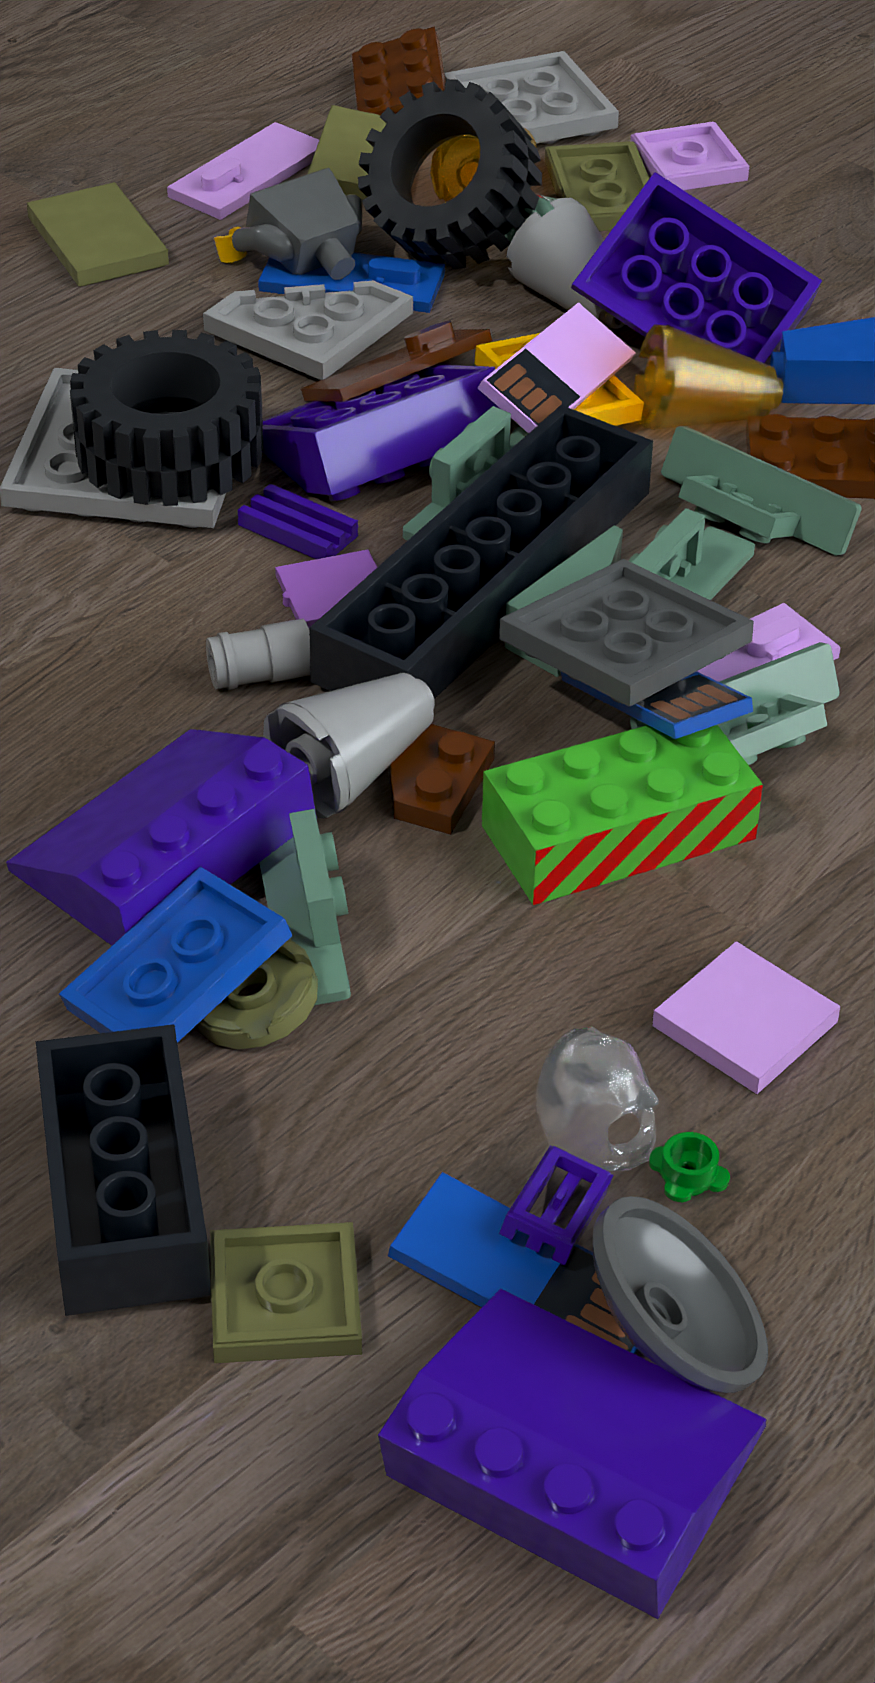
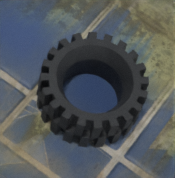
(486, 206)
(171, 454)

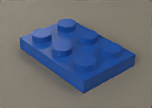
(178, 959)

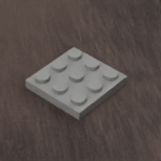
(545, 95)

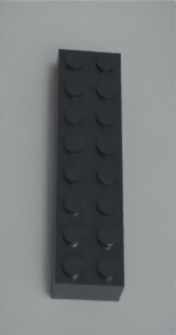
(450, 583)

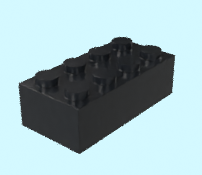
(122, 1170)

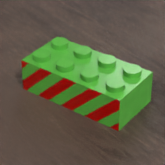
(618, 808)

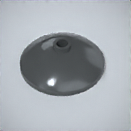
(678, 1296)

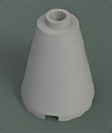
(553, 251)
(351, 734)

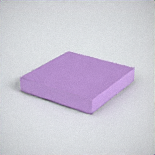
(691, 156)
(746, 1017)

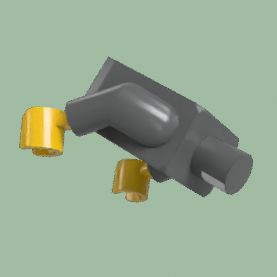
(301, 225)

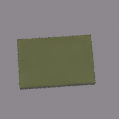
(342, 145)
(598, 176)
(97, 234)

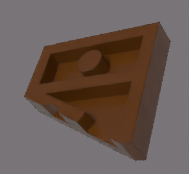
(438, 777)

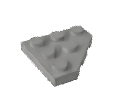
(310, 327)

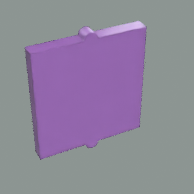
(319, 584)

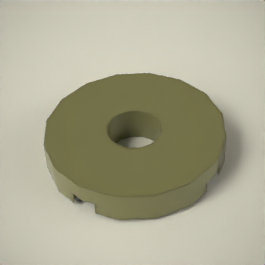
(271, 1012)

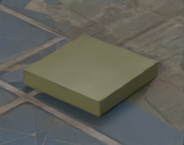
(284, 1292)

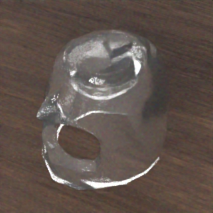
(587, 1087)

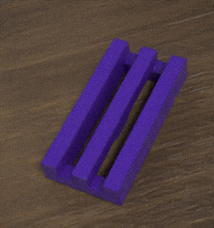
(298, 523)
(543, 1229)

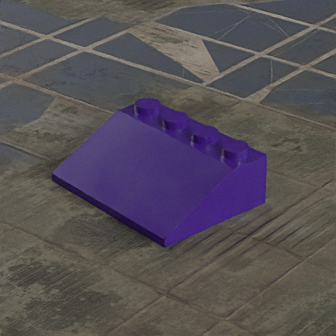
(697, 272)
(376, 434)
(189, 806)
(570, 1448)

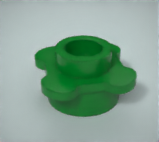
(689, 1166)

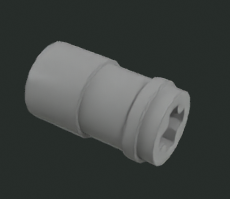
(259, 655)

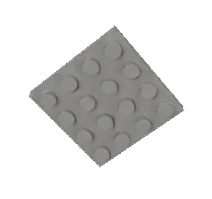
(48, 477)

